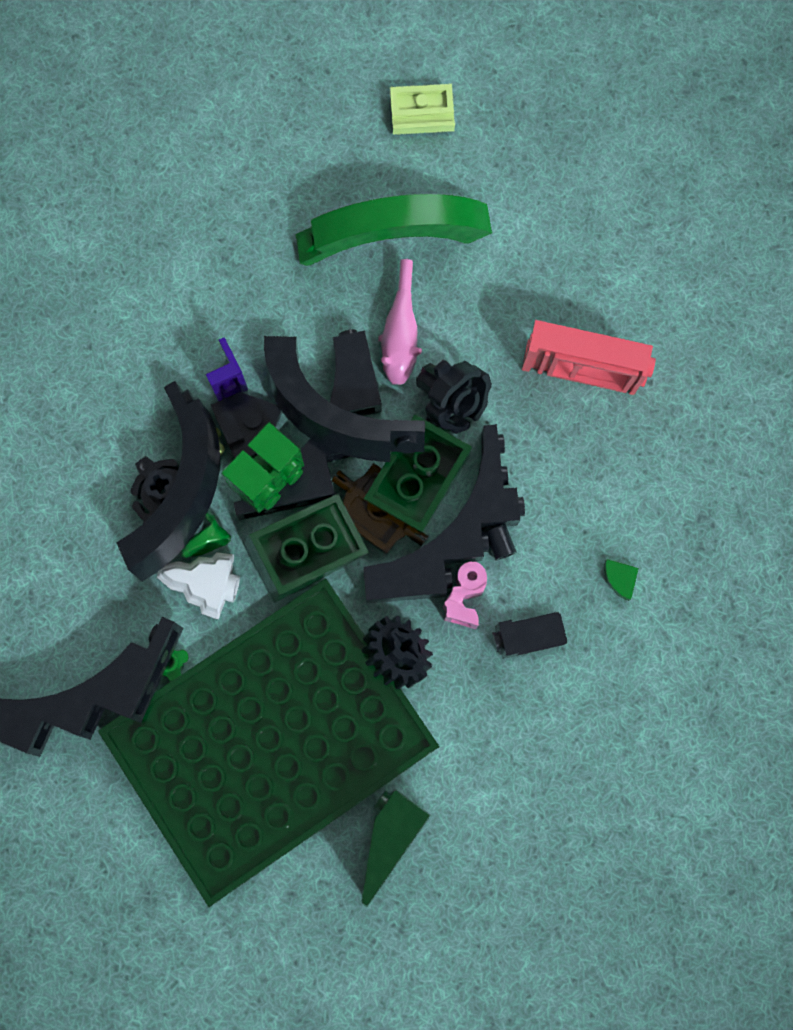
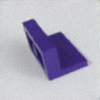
(228, 378)

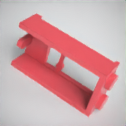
(588, 357)

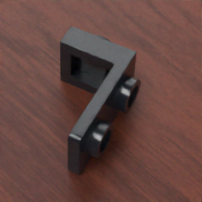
(529, 635)

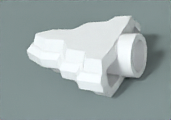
(203, 582)

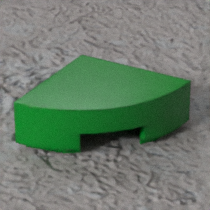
(621, 578)

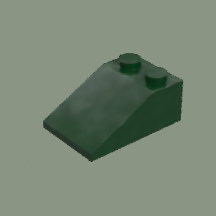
(417, 482)
(305, 547)
(393, 831)

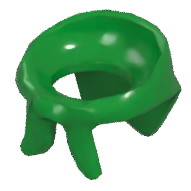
(207, 540)

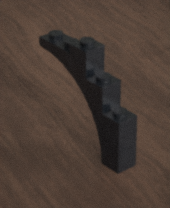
(423, 571)

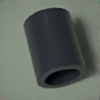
(500, 542)

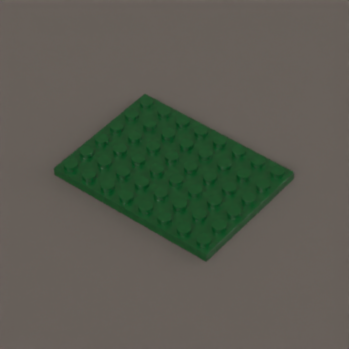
(267, 742)

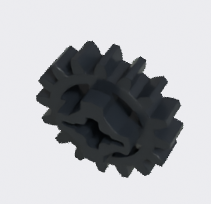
(397, 652)

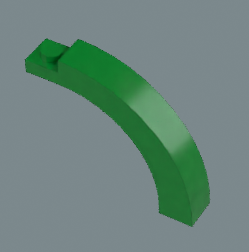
(392, 218)

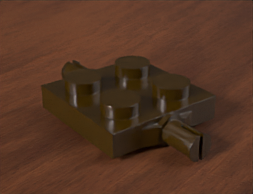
(371, 522)

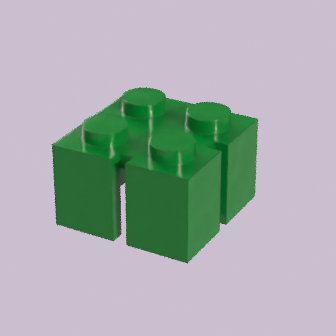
(263, 478)

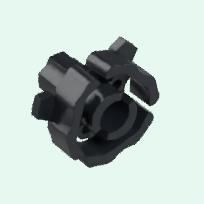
(455, 391)
(150, 483)

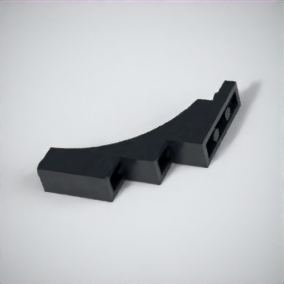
(353, 391)
(121, 687)

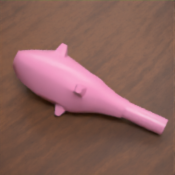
(400, 331)

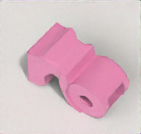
(470, 583)

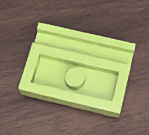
(422, 109)

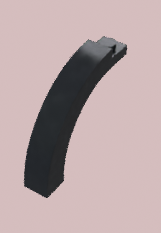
(327, 423)
(189, 498)

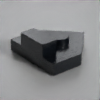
(243, 418)

